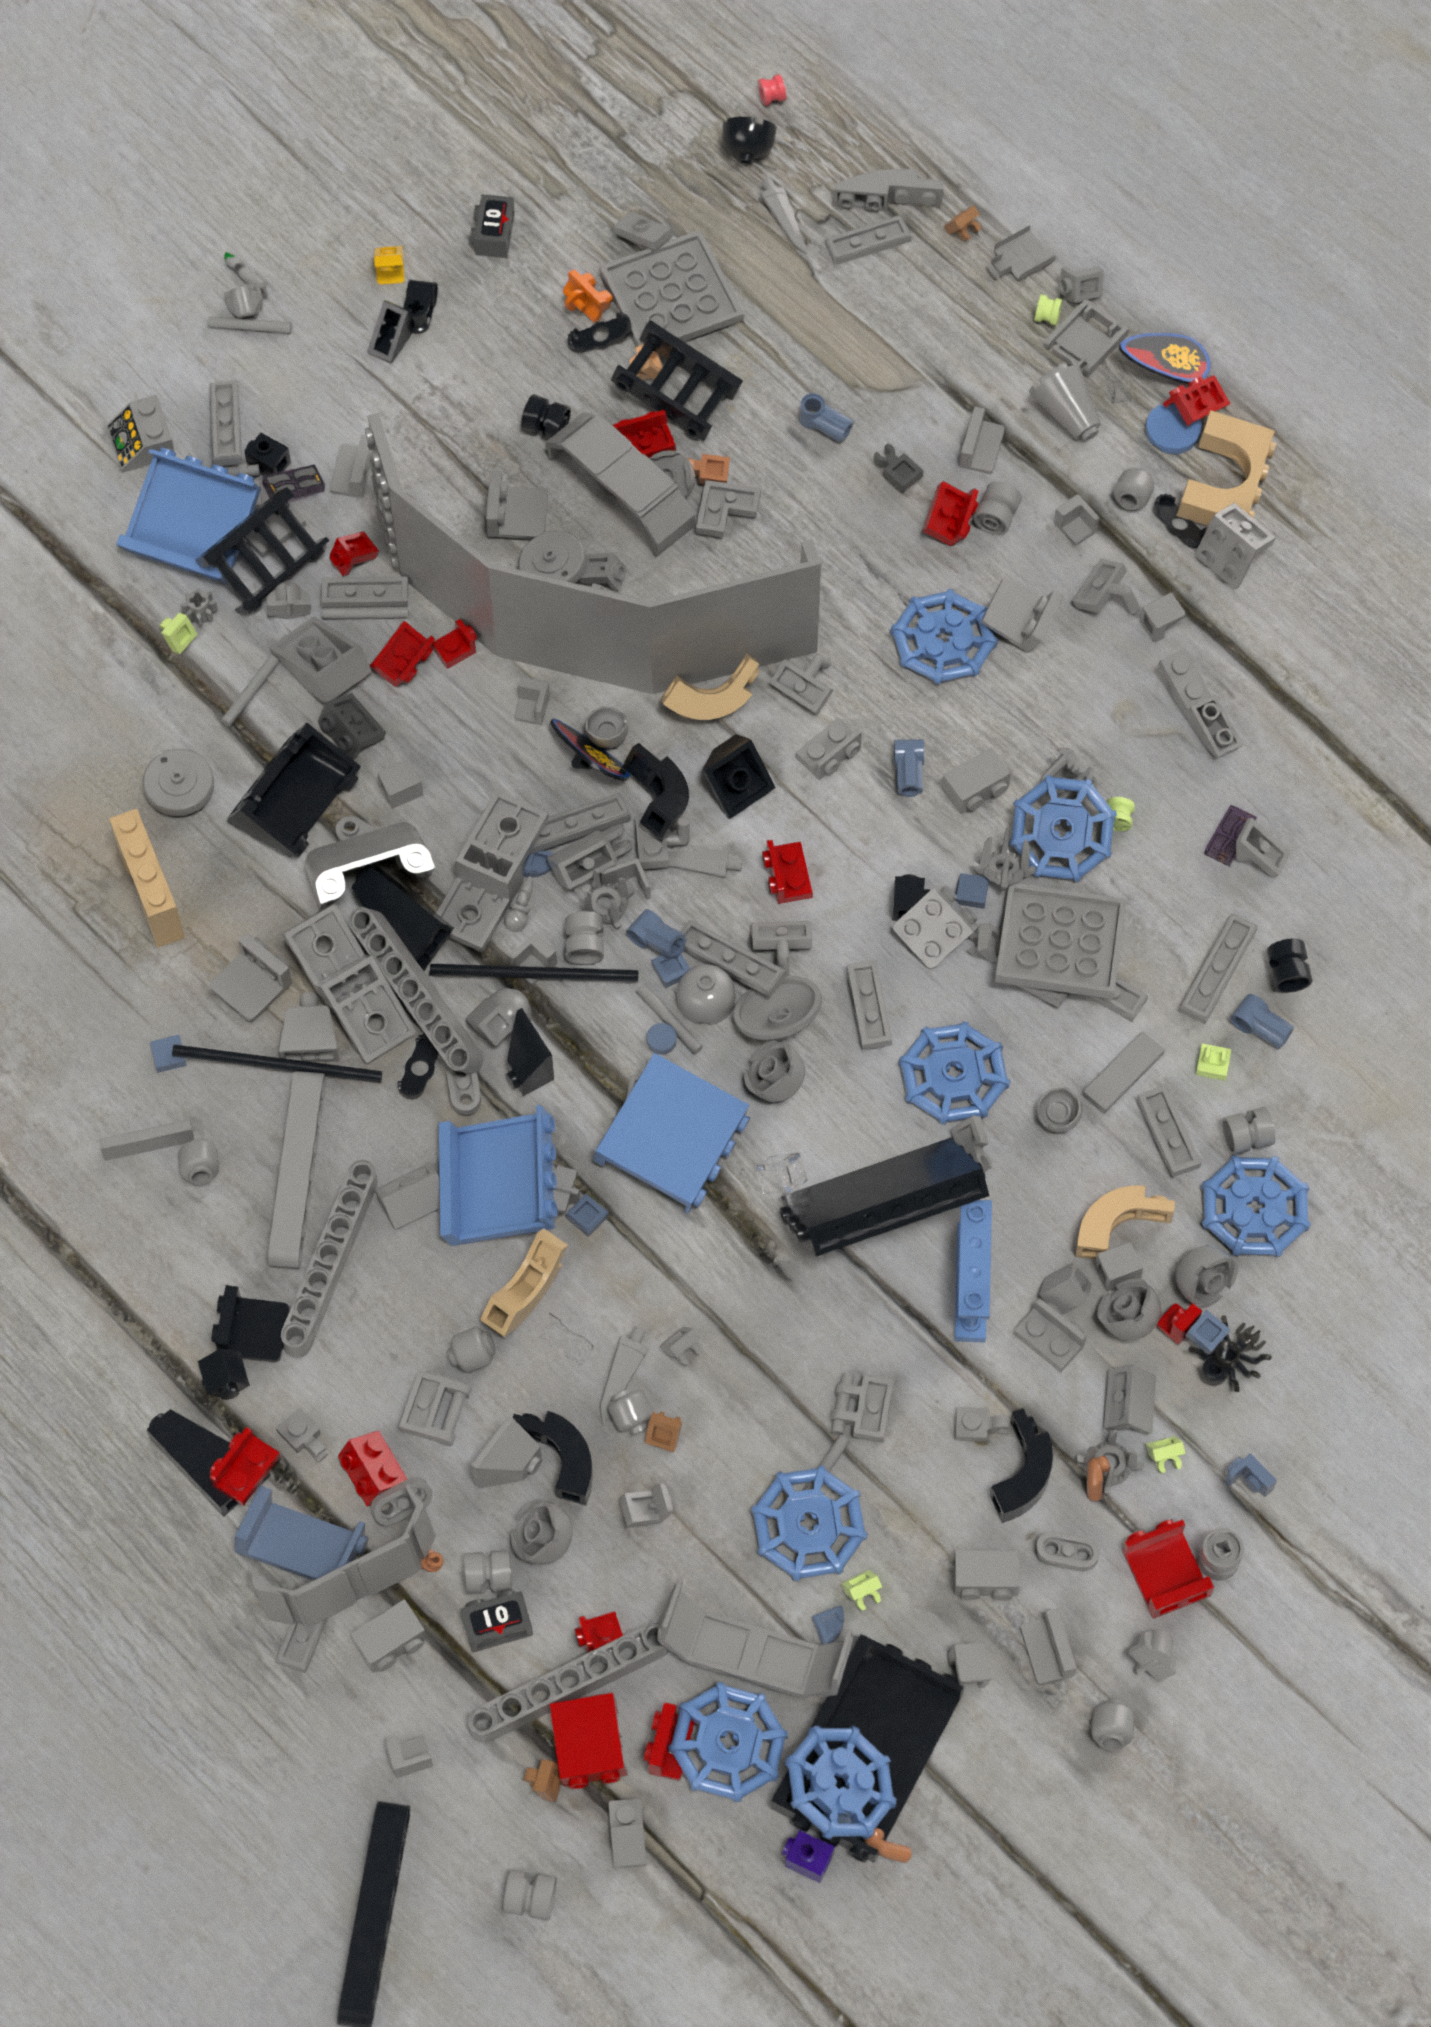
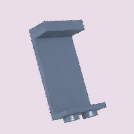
(296, 1539)

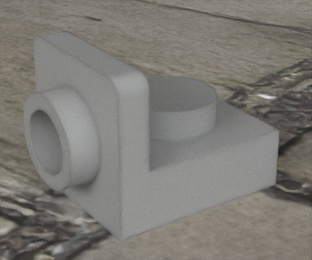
(1081, 284)
(604, 569)

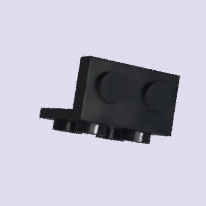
(250, 1326)

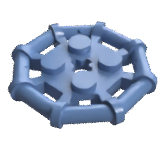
(943, 621)
(1076, 817)
(951, 1088)
(1266, 1193)
(823, 1534)
(712, 1751)
(852, 1770)

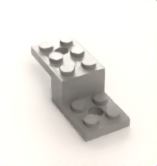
(491, 869)
(349, 983)

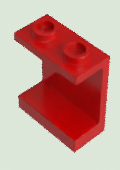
(1166, 1568)
(588, 1740)

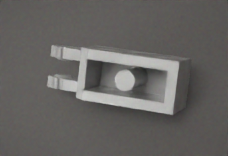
(591, 853)

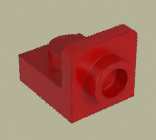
(352, 550)
(456, 645)
(1178, 1321)
(598, 1631)

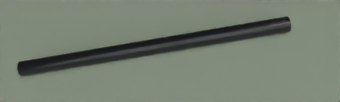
(534, 972)
(276, 1063)

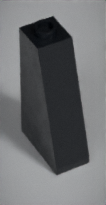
(411, 919)
(193, 1453)

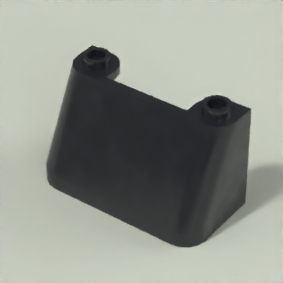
(294, 791)

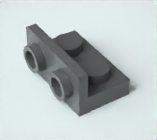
(350, 724)

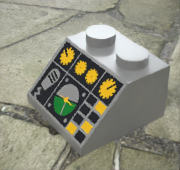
(137, 430)

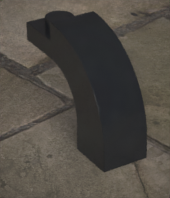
(666, 786)
(567, 1441)
(1025, 1489)

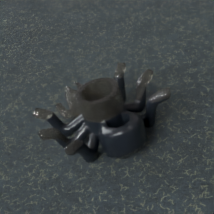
(1227, 1357)

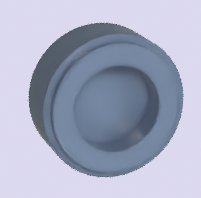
(661, 1038)

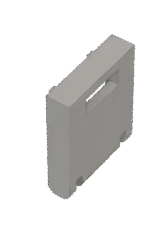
(1084, 343)

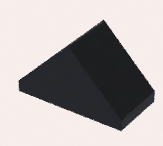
(390, 332)

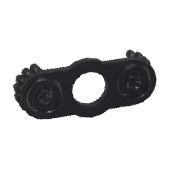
(584, 340)
(1167, 510)
(413, 1085)

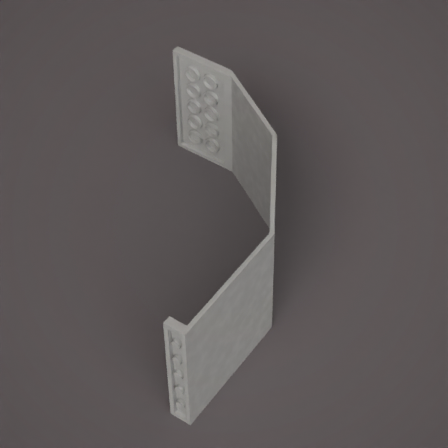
(588, 628)

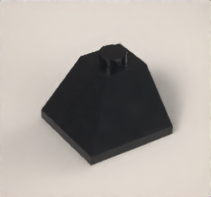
(737, 775)
(528, 1057)

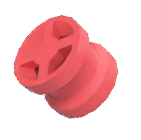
(772, 89)

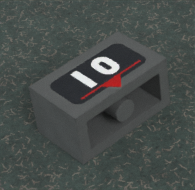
(493, 226)
(496, 1620)

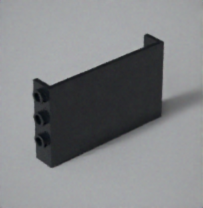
(884, 1196)
(899, 1711)

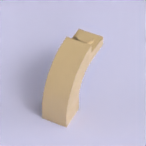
(714, 702)
(1115, 1208)
(528, 1286)

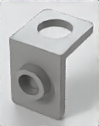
(627, 870)

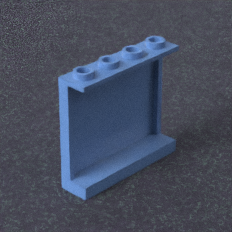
(187, 511)
(673, 1131)
(497, 1178)

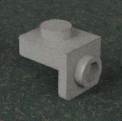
(647, 1506)

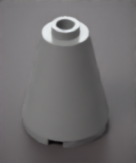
(1068, 400)

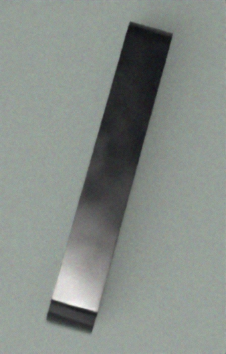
(373, 1915)

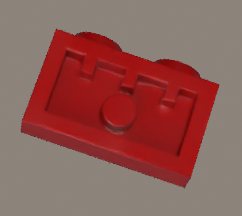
(1198, 399)
(788, 871)
(243, 1466)

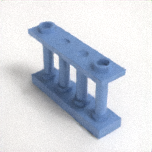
(973, 1271)

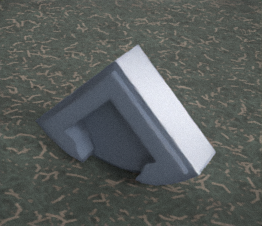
(537, 864)
(829, 1624)

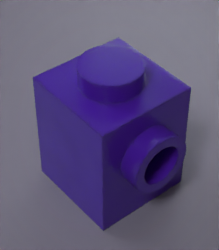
(808, 1856)

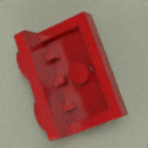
(648, 433)
(950, 513)
(401, 654)
(370, 1465)
(657, 1754)

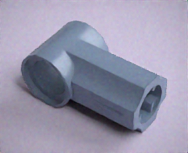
(825, 418)
(909, 762)
(652, 932)
(1255, 1017)

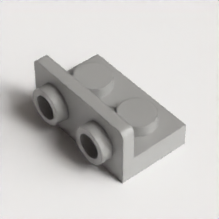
(829, 748)
(1051, 1335)

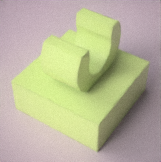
(178, 632)
(1213, 1062)
(1166, 1449)
(862, 1585)

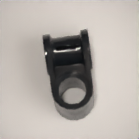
(420, 301)

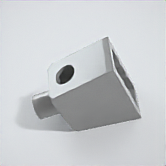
(308, 1032)

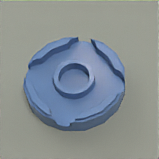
(1170, 432)

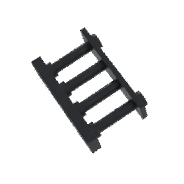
(683, 355)
(236, 539)

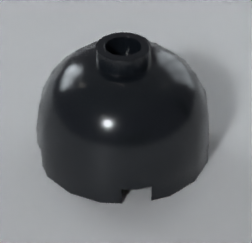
(748, 139)

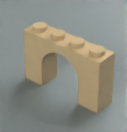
(1247, 446)
(148, 877)

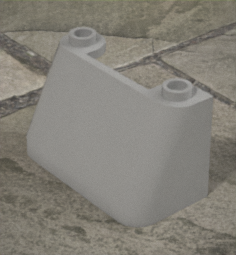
(328, 862)

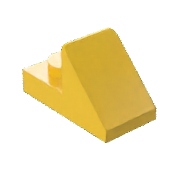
(389, 264)

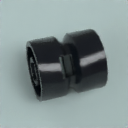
(544, 417)
(1288, 965)

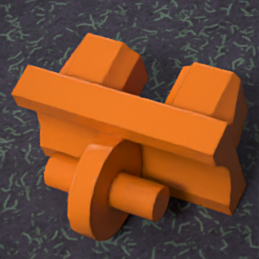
(583, 296)

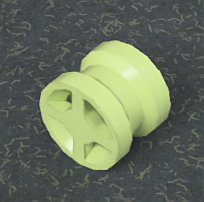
(1048, 310)
(1124, 808)

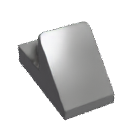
(1261, 847)
(627, 1833)

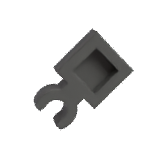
(899, 470)

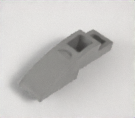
(893, 185)
(1198, 706)

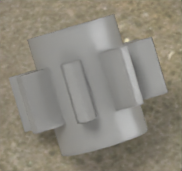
(199, 606)

